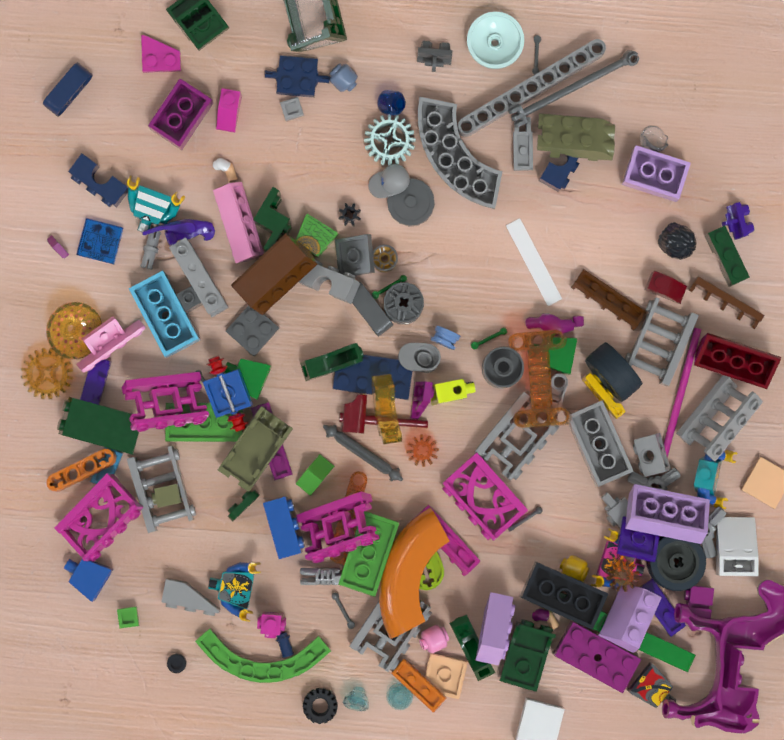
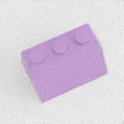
(630, 617)

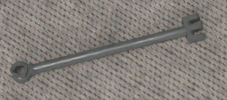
(522, 113)

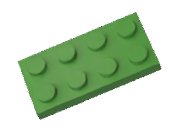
(211, 430)
(366, 563)

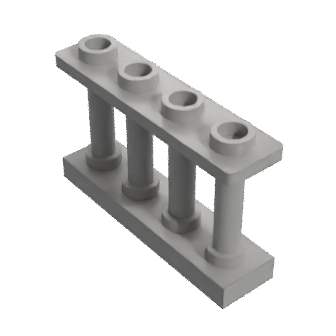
(709, 407)

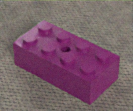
(581, 645)

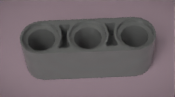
(371, 311)

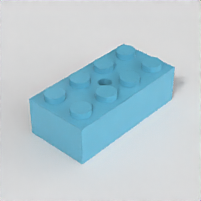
(158, 296)

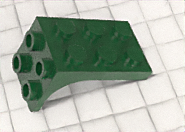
(527, 655)

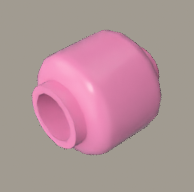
(434, 639)

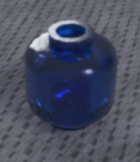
(391, 102)

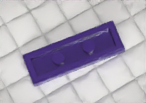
(665, 610)

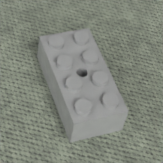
(610, 459)

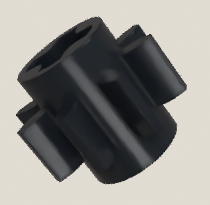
(352, 209)

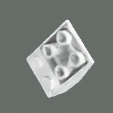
(736, 547)

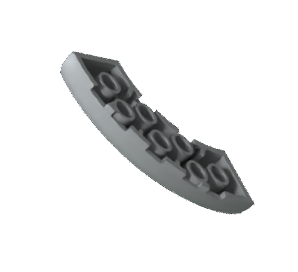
(451, 157)

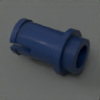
(284, 644)

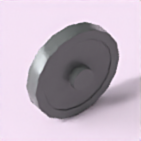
(413, 204)

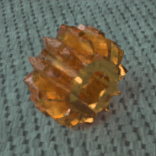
(421, 456)
(624, 568)

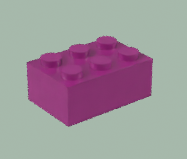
(180, 114)

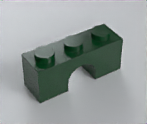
(730, 260)

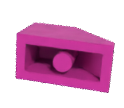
(228, 110)

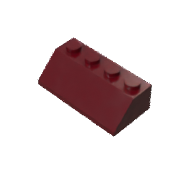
(736, 360)

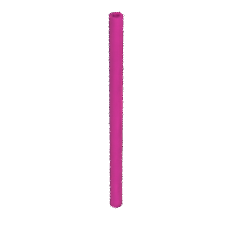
(681, 389)

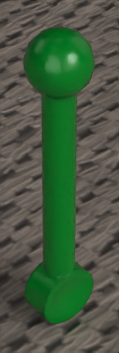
(375, 294)
(503, 331)

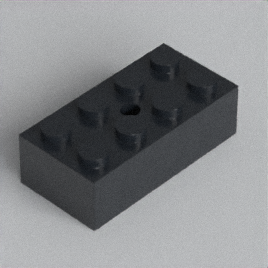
(580, 605)

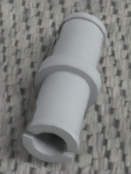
(150, 250)

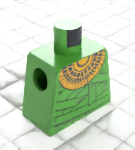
(315, 235)

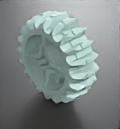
(381, 138)

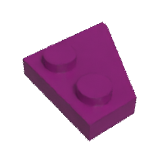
(421, 398)

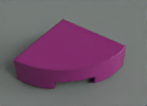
(57, 247)

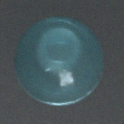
(399, 697)
(356, 700)

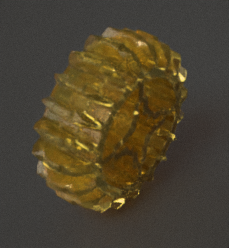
(35, 361)

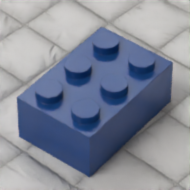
(284, 527)

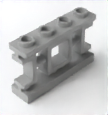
(506, 427)
(375, 617)

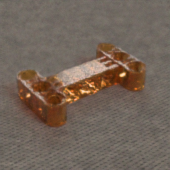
(540, 379)

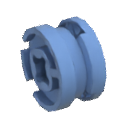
(445, 337)

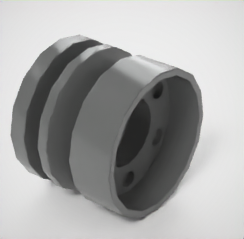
(399, 314)

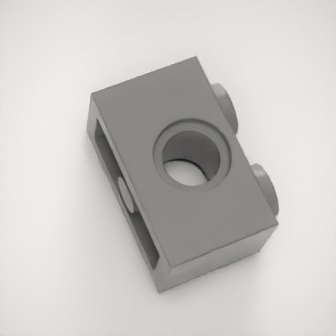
(655, 444)

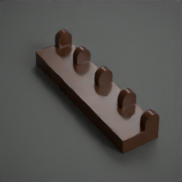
(609, 299)
(727, 299)

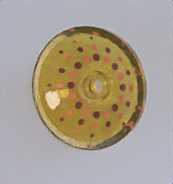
(70, 343)

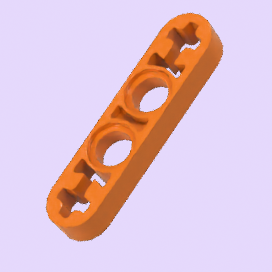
(81, 470)

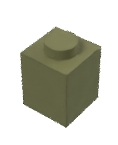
(167, 495)

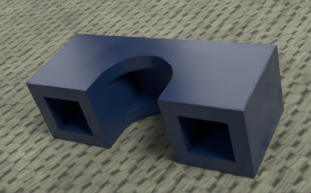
(84, 171)
(556, 176)

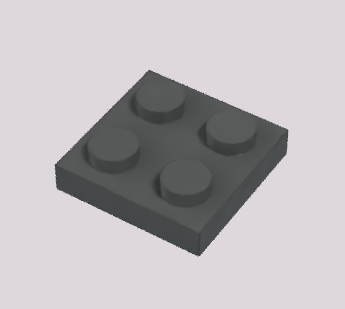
(355, 255)
(252, 330)

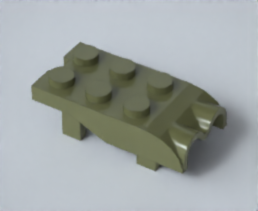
(576, 137)
(255, 448)

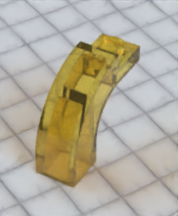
(384, 408)

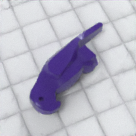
(183, 229)

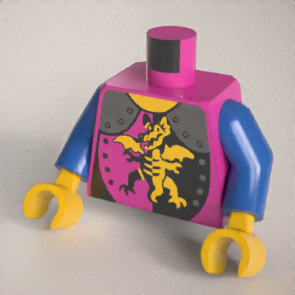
(609, 555)

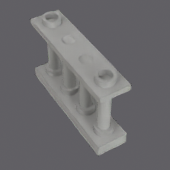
(198, 277)
(681, 340)
(142, 485)

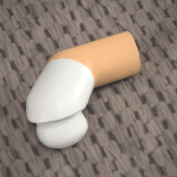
(227, 167)

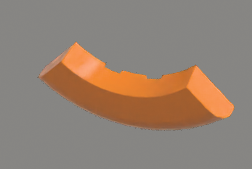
(403, 572)

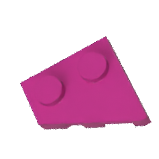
(159, 57)

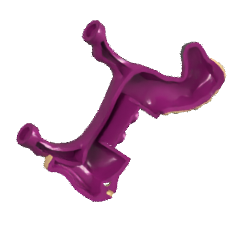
(728, 699)

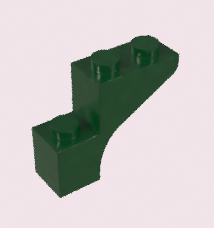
(332, 362)

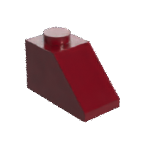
(666, 287)

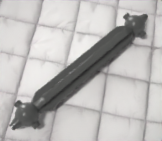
(362, 452)

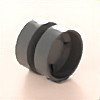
(502, 367)

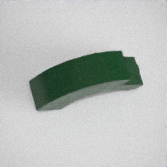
(469, 643)

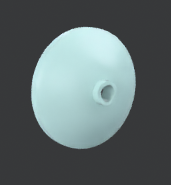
(496, 27)

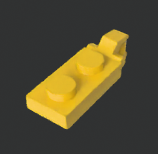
(606, 396)

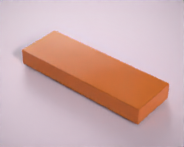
(419, 685)

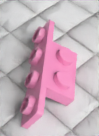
(106, 340)

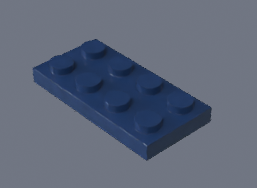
(359, 377)

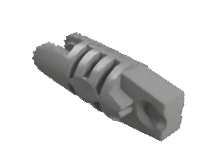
(323, 576)

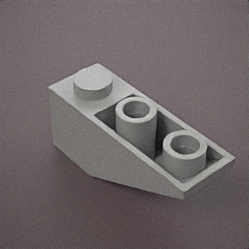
(184, 595)

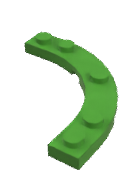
(259, 671)

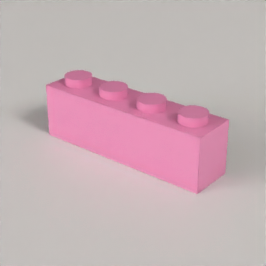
(238, 222)

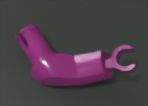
(551, 322)

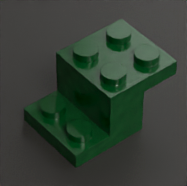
(198, 21)
(271, 220)

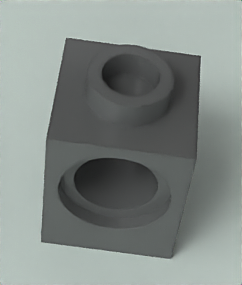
(189, 299)

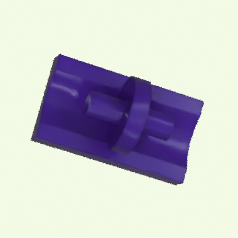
(736, 221)

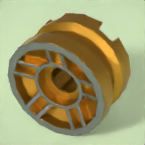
(392, 258)

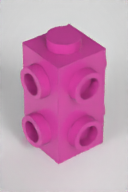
(271, 624)

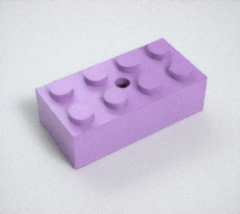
(667, 514)

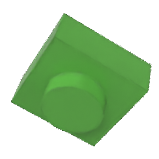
(128, 617)

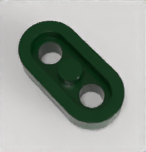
(236, 510)

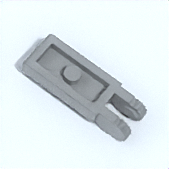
(523, 148)

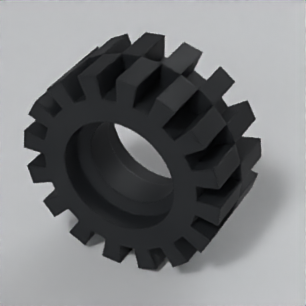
(320, 717)

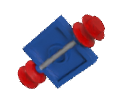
(227, 393)

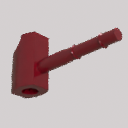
(355, 417)

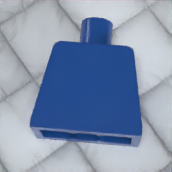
(88, 577)

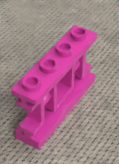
(161, 387)
(333, 512)

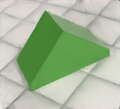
(315, 475)

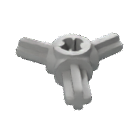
(662, 481)
(707, 544)

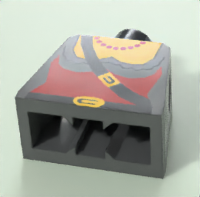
(651, 686)

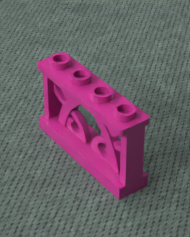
(510, 502)
(114, 527)

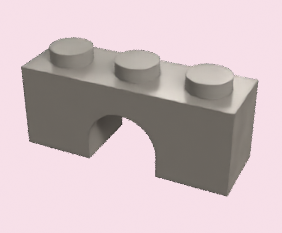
(343, 286)

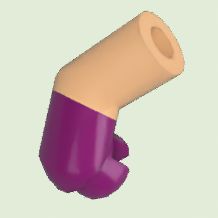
(545, 615)

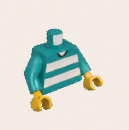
(151, 205)

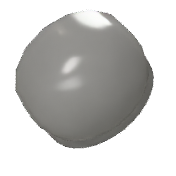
(389, 182)
(419, 357)

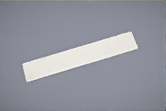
(534, 262)

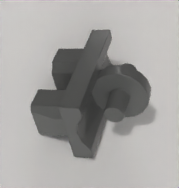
(434, 57)

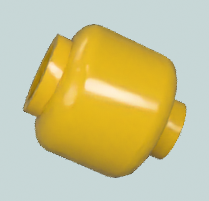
(575, 567)

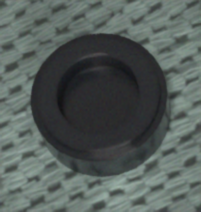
(176, 663)

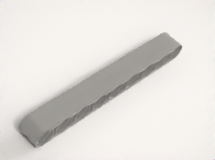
(537, 80)

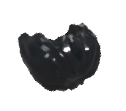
(677, 241)

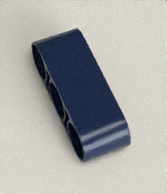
(67, 89)

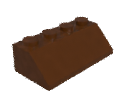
(274, 274)

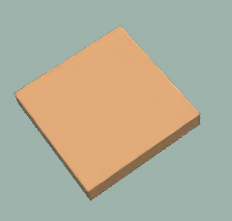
(765, 483)
(446, 674)

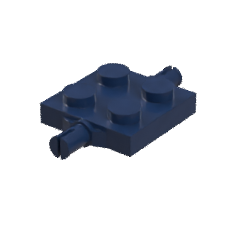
(297, 76)

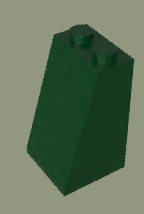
(97, 425)

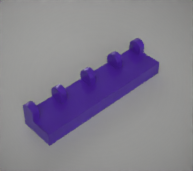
(96, 382)

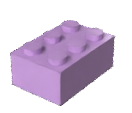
(656, 173)
(495, 629)

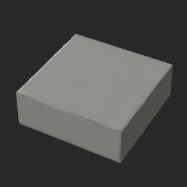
(292, 109)

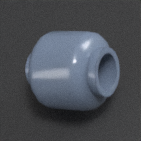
(343, 77)

